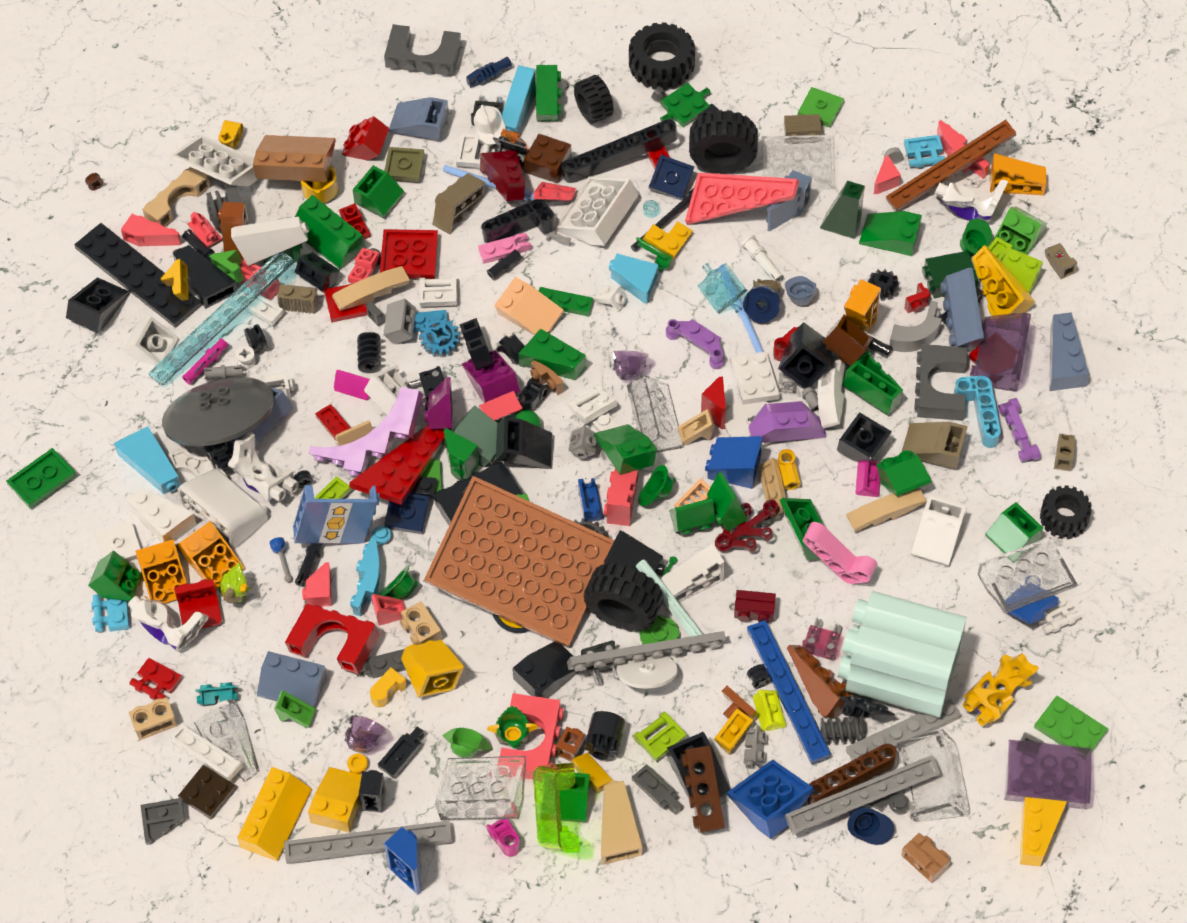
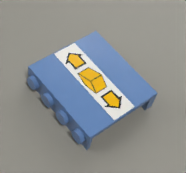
(333, 518)

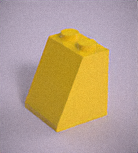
(431, 667)

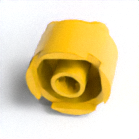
(321, 190)

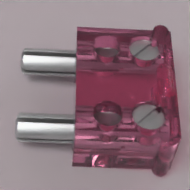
(822, 641)

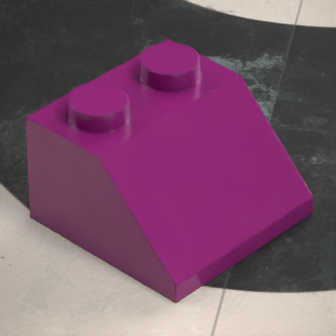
(439, 408)

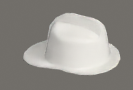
(488, 124)

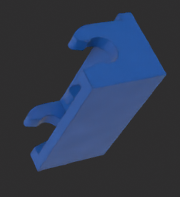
(590, 500)

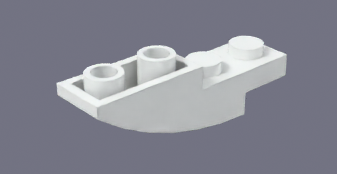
(830, 395)

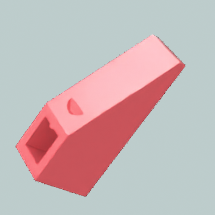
(148, 233)

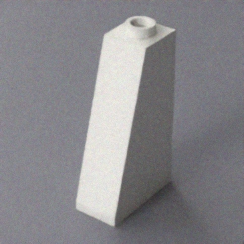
(268, 238)

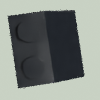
(863, 438)

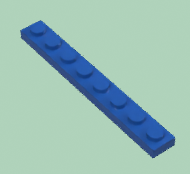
(788, 692)

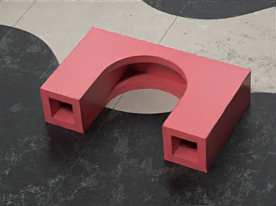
(545, 714)

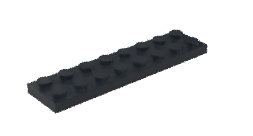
(135, 274)

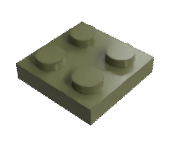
(404, 163)

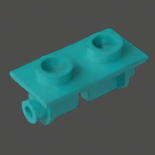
(208, 694)

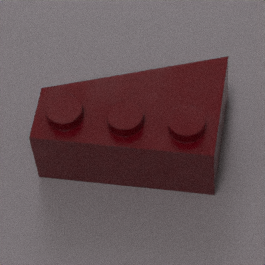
(505, 172)

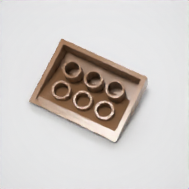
(294, 158)

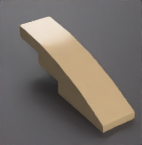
(370, 287)
(885, 508)

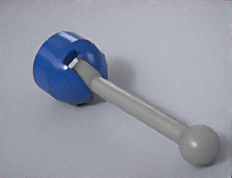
(278, 546)

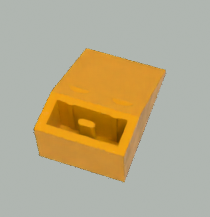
(208, 553)
(161, 570)

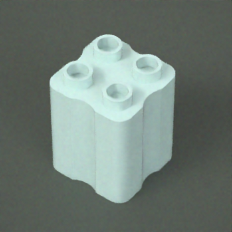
(901, 652)

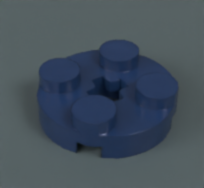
(770, 297)

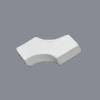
(184, 461)

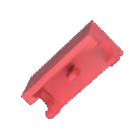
(501, 406)

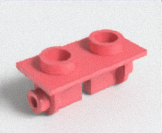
(203, 229)

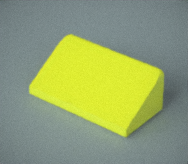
(769, 710)

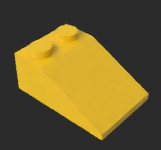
(336, 800)

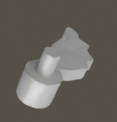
(559, 238)

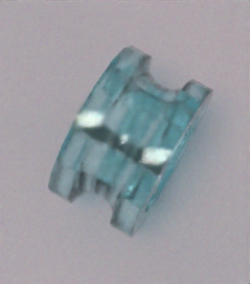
(651, 213)

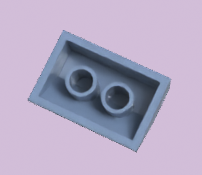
(292, 675)

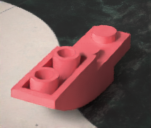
(953, 141)

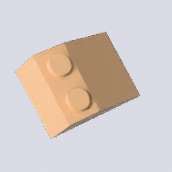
(527, 307)

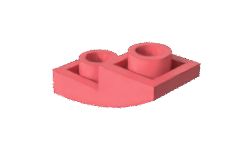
(364, 265)

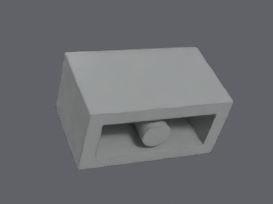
(399, 321)

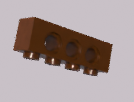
(715, 818)

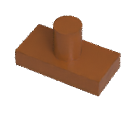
(737, 703)

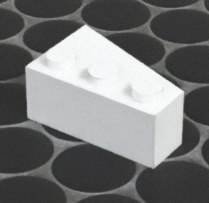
(695, 574)

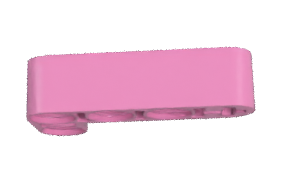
(837, 556)

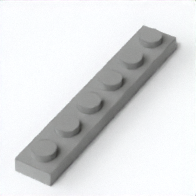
(905, 730)

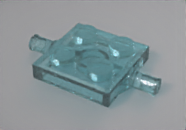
(722, 288)

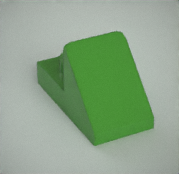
(228, 263)
(294, 709)

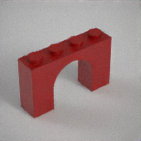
(317, 621)

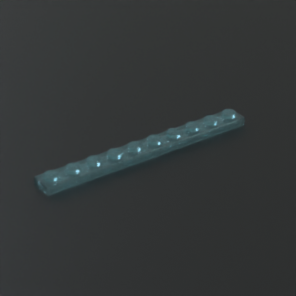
(220, 318)

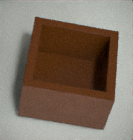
(546, 158)
(847, 340)

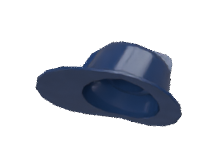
(870, 826)

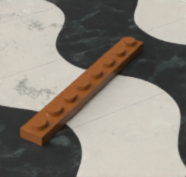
(951, 165)

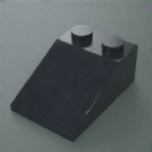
(95, 304)
(544, 670)

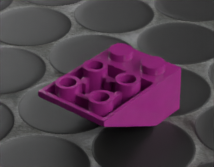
(492, 380)

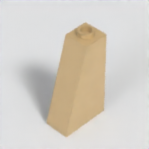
(619, 831)

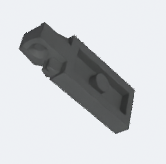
(380, 664)
(657, 789)

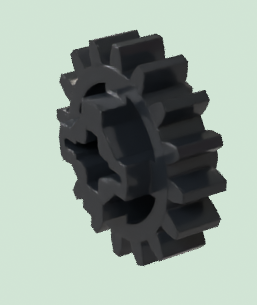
(218, 455)

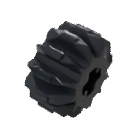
(886, 281)

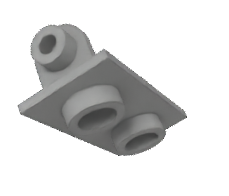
(756, 739)

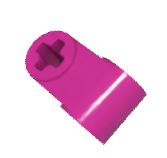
(502, 833)

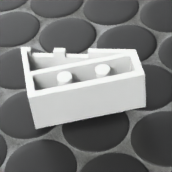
(384, 388)
(161, 516)

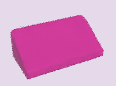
(351, 384)
(867, 479)

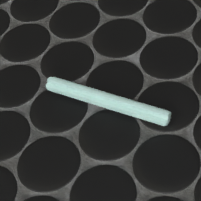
(670, 601)

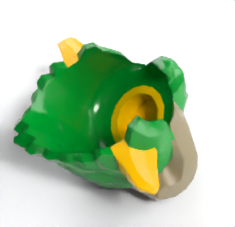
(512, 727)

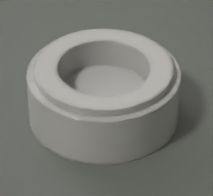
(895, 154)

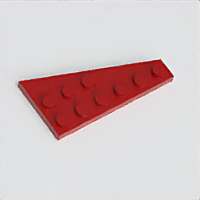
(401, 468)

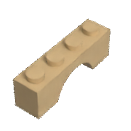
(189, 183)

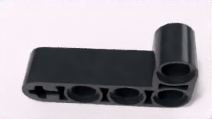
(519, 219)

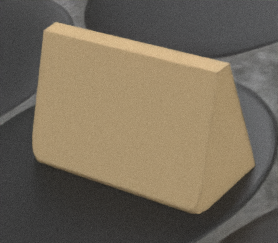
(353, 433)

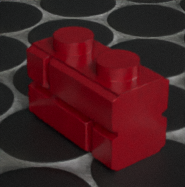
(754, 606)

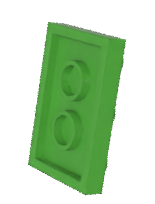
(1070, 725)

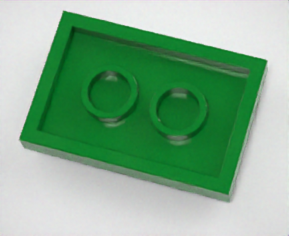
(41, 478)

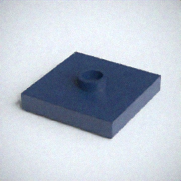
(671, 177)
(409, 515)

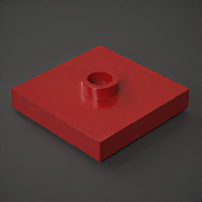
(338, 315)

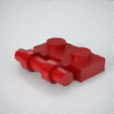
(158, 675)

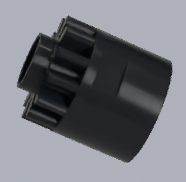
(604, 734)

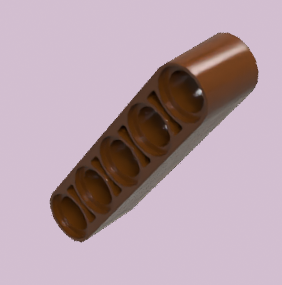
(857, 767)

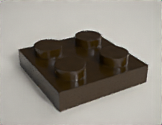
(207, 792)

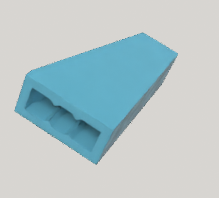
(519, 98)
(148, 459)

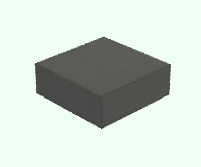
(375, 313)

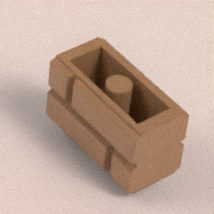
(926, 857)

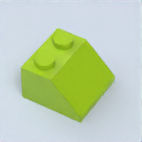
(1023, 267)

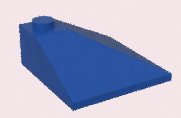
(770, 796)

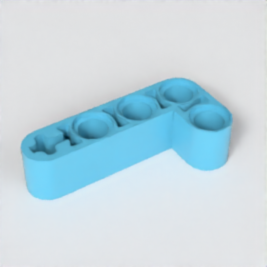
(983, 411)

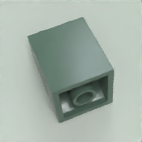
(480, 430)

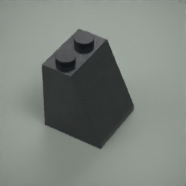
(805, 356)
(631, 551)

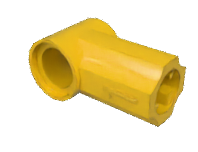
(788, 469)

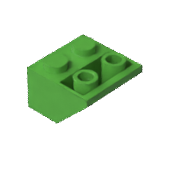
(1021, 229)

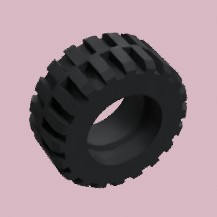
(656, 39)
(723, 141)
(623, 597)

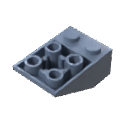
(420, 118)
(784, 211)

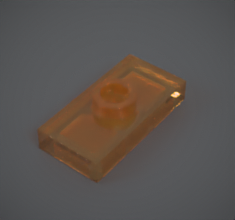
(512, 136)

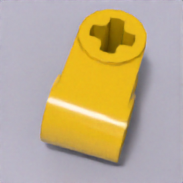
(231, 133)

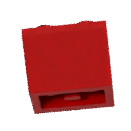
(365, 139)

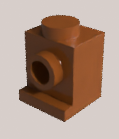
(570, 736)

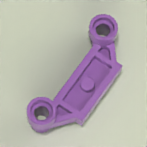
(699, 336)
(1011, 410)

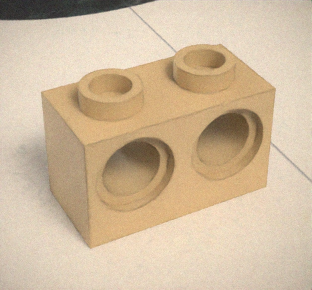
(424, 624)
(154, 723)

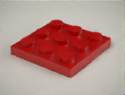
(410, 249)

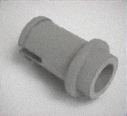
(811, 398)

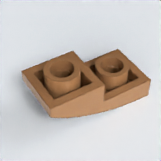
(546, 375)

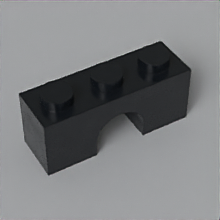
(476, 343)

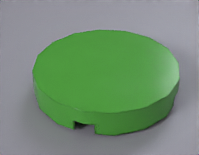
(662, 630)

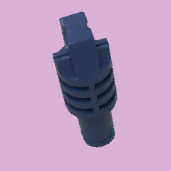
(488, 72)

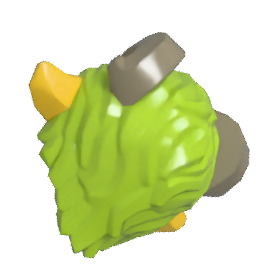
(233, 585)

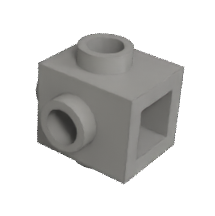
(583, 442)

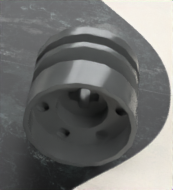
(213, 206)

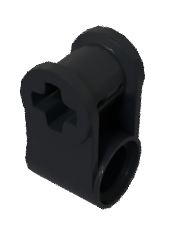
(532, 394)

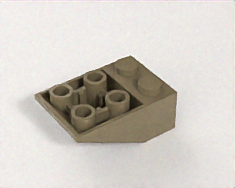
(936, 442)

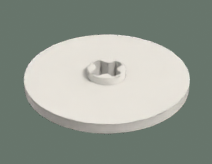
(739, 418)
(647, 672)

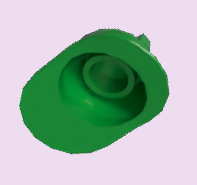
(975, 236)
(657, 487)
(401, 586)

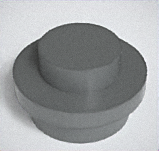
(898, 803)

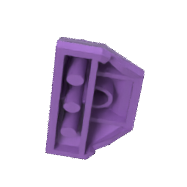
(786, 422)

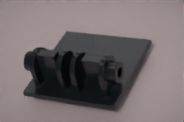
(504, 144)
(863, 707)

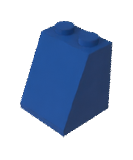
(736, 459)

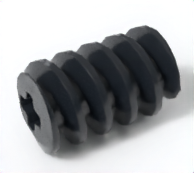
(368, 352)

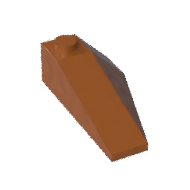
(819, 683)

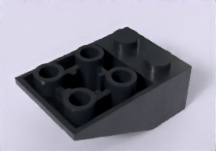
(523, 443)
(674, 757)

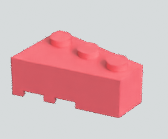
(621, 497)

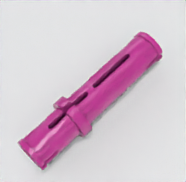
(220, 346)

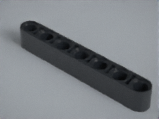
(619, 151)

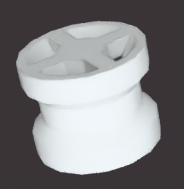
(245, 357)

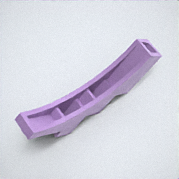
(399, 422)

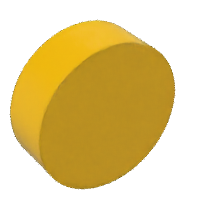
(357, 763)

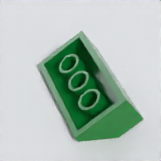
(330, 233)

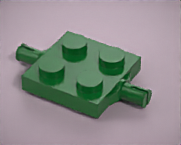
(684, 104)

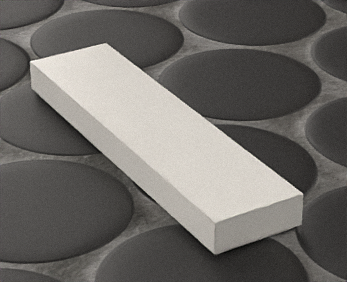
(206, 752)

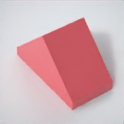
(887, 177)
(387, 609)

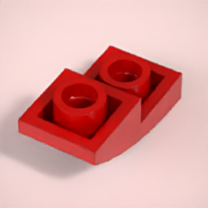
(353, 216)

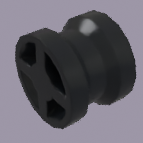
(758, 676)

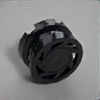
(255, 338)

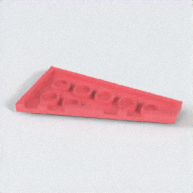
(728, 194)

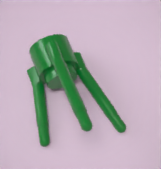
(662, 259)

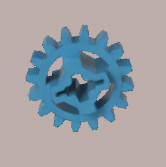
(446, 338)

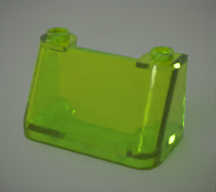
(547, 783)

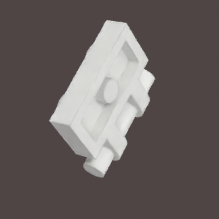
(1062, 609)

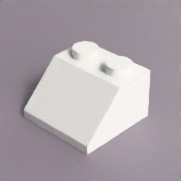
(150, 341)

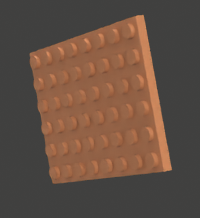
(518, 561)

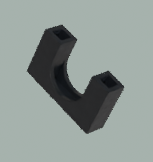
(448, 499)

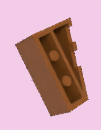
(231, 215)

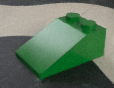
(891, 231)
(627, 448)

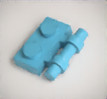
(923, 146)
(117, 614)

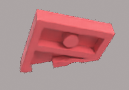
(554, 192)

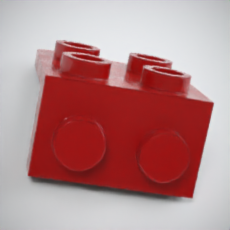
(199, 598)

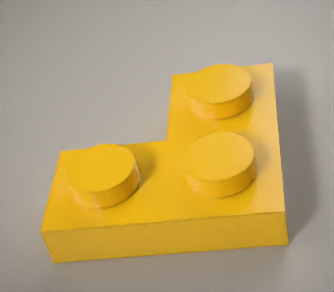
(671, 242)

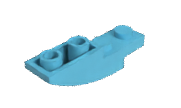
(369, 577)

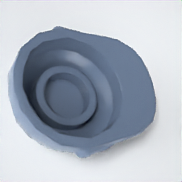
(800, 290)

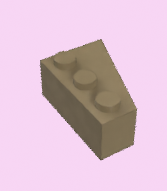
(456, 200)

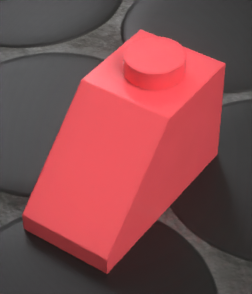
(319, 587)

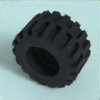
(593, 99)
(1065, 525)

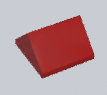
(714, 400)

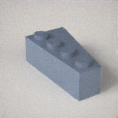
(1067, 359)

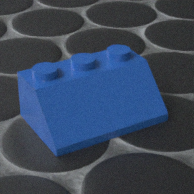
(404, 858)

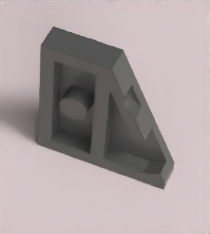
(161, 817)

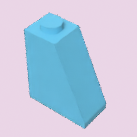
(634, 275)

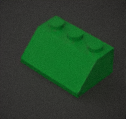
(800, 515)

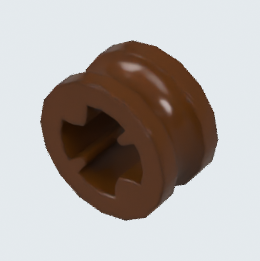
(94, 181)

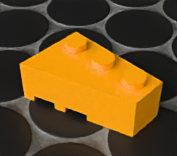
(1021, 176)

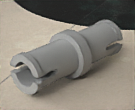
(223, 372)

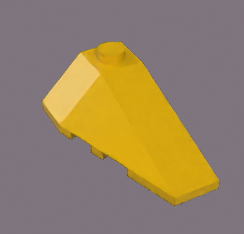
(999, 285)

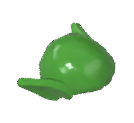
(466, 742)

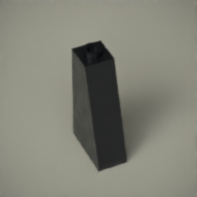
(205, 278)

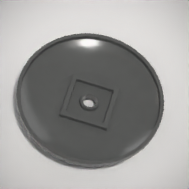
(218, 411)

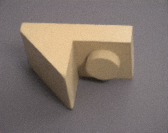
(697, 426)

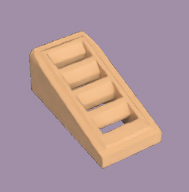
(700, 484)

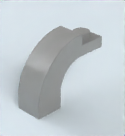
(911, 338)

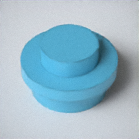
(381, 534)

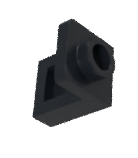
(511, 347)

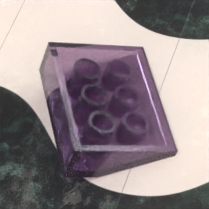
(1048, 773)

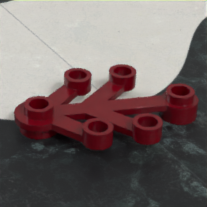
(746, 529)

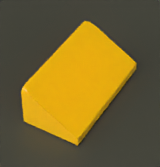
(733, 731)
(587, 765)

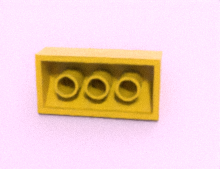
(274, 814)

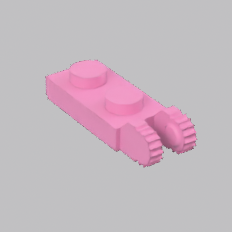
(501, 248)

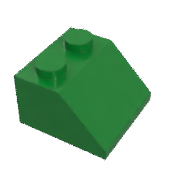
(461, 455)
(902, 473)
(725, 503)
(693, 515)

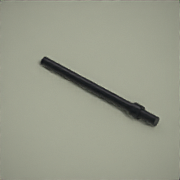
(669, 216)

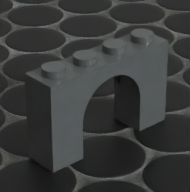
(441, 61)
(931, 402)

